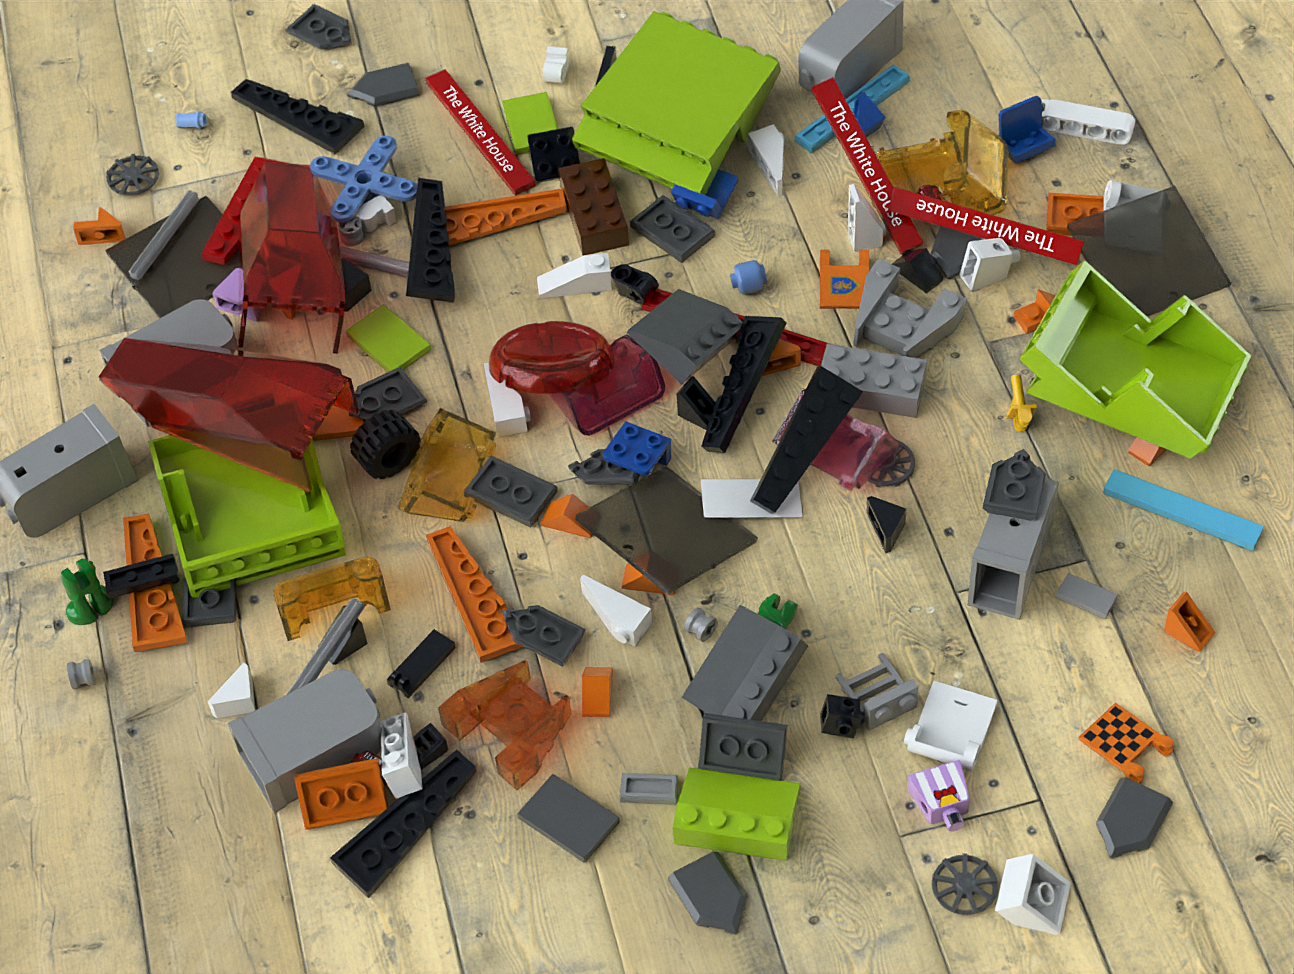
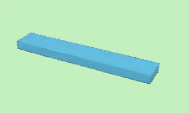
(877, 90)
(1183, 510)

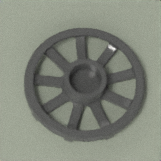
(132, 175)
(891, 464)
(964, 883)

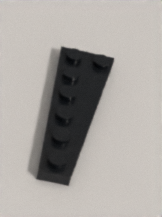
(312, 122)
(430, 258)
(756, 344)
(811, 426)
(389, 837)

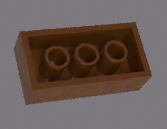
(593, 206)

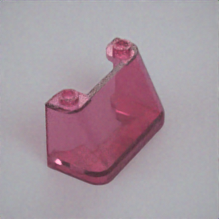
(626, 389)
(852, 451)

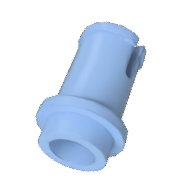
(191, 120)

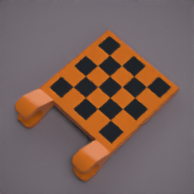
(1122, 739)

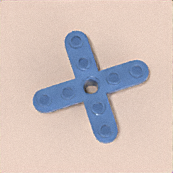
(364, 180)

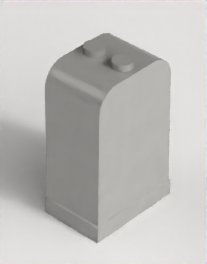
(852, 44)
(193, 323)
(64, 473)
(1009, 557)
(307, 732)

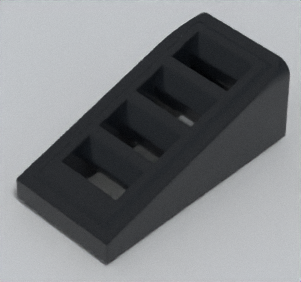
(432, 751)

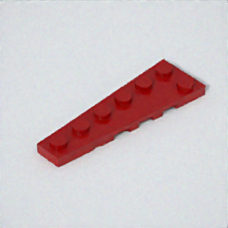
(225, 237)

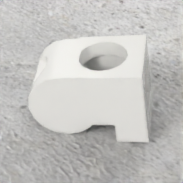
(556, 64)
(376, 213)

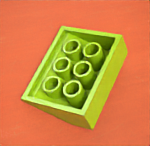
(736, 813)

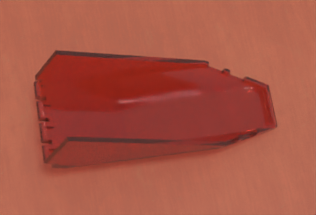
(289, 247)
(231, 400)

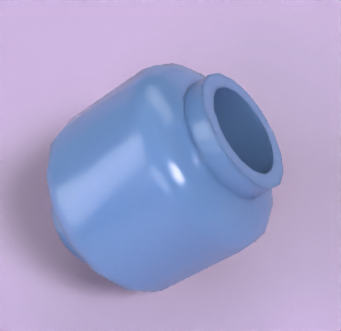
(748, 277)

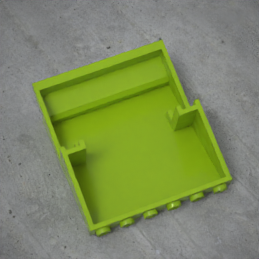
(675, 103)
(1136, 374)
(239, 519)

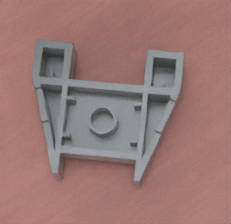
(901, 323)

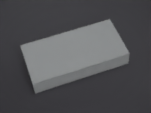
(1086, 596)
(649, 788)

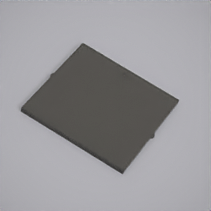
(1151, 251)
(179, 270)
(664, 530)

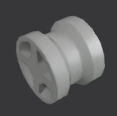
(351, 232)
(700, 624)
(81, 673)

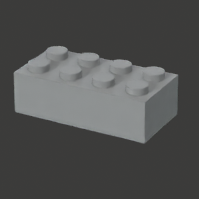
(887, 380)

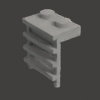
(886, 705)

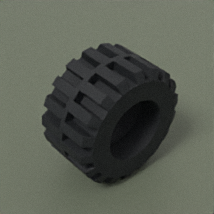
(385, 444)

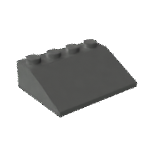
(685, 333)
(745, 667)

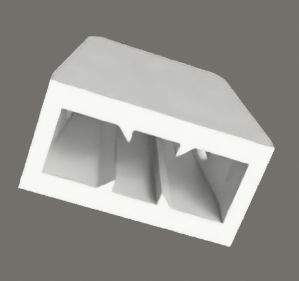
(987, 262)

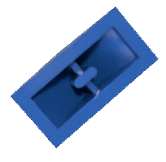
(867, 114)

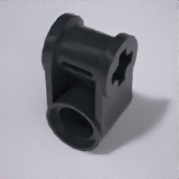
(633, 283)

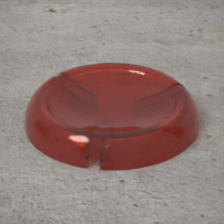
(551, 357)

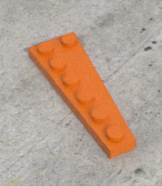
(494, 215)
(473, 596)
(152, 610)

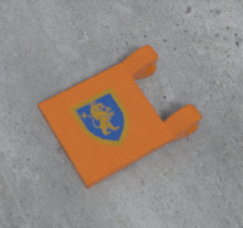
(842, 284)

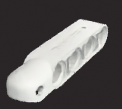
(1087, 121)

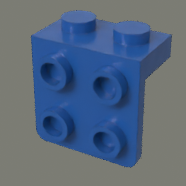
(1023, 130)
(715, 199)
(638, 449)

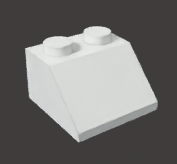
(1033, 894)

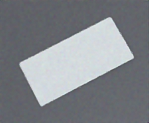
(732, 499)

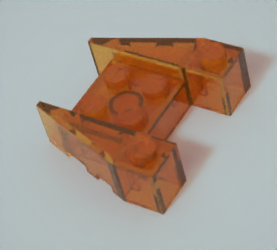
(512, 715)

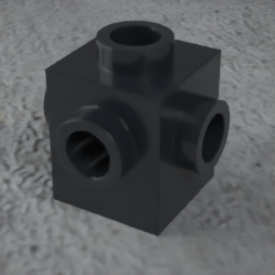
(841, 716)

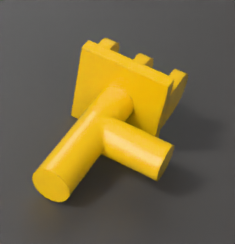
(1018, 409)

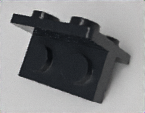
(552, 151)

